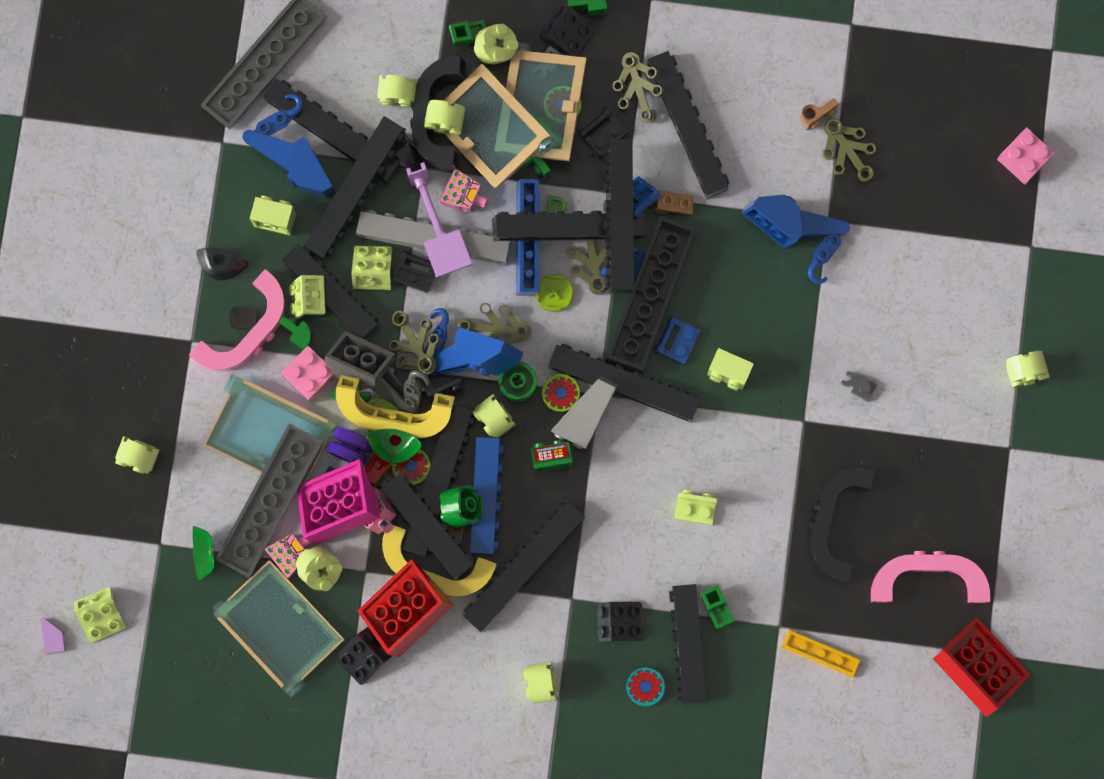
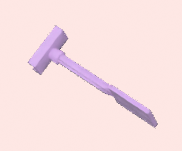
(447, 250)

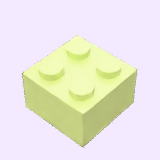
(273, 215)
(729, 369)

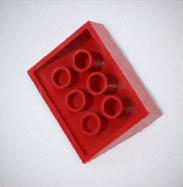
(404, 609)
(981, 667)

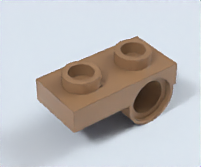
(828, 110)
(674, 203)

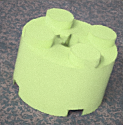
(503, 38)
(396, 90)
(444, 117)
(1027, 368)
(494, 416)
(136, 454)
(318, 568)
(541, 682)

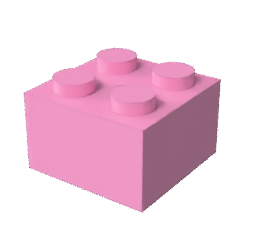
(1025, 156)
(308, 374)

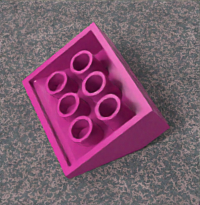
(337, 503)

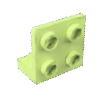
(372, 267)
(307, 296)
(695, 508)
(99, 615)

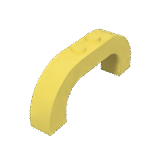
(377, 418)
(466, 587)

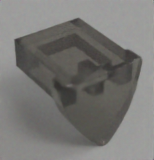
(242, 318)

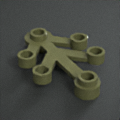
(637, 84)
(847, 147)
(593, 263)
(498, 327)
(416, 344)

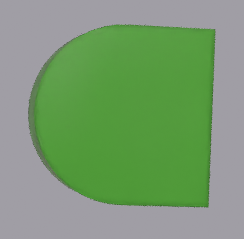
(556, 204)

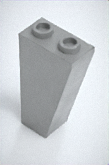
(584, 417)

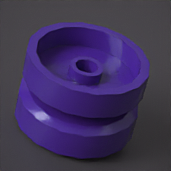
(351, 445)

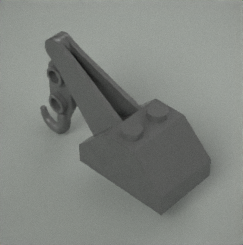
(371, 364)

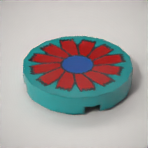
(645, 686)

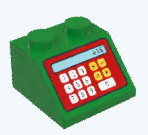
(551, 456)

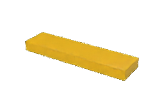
(821, 653)

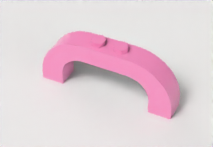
(254, 340)
(975, 579)

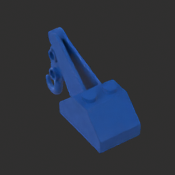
(295, 158)
(786, 223)
(471, 351)

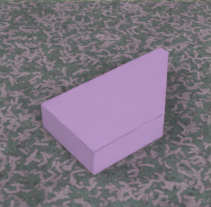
(52, 638)

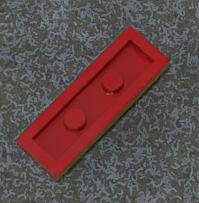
(377, 467)

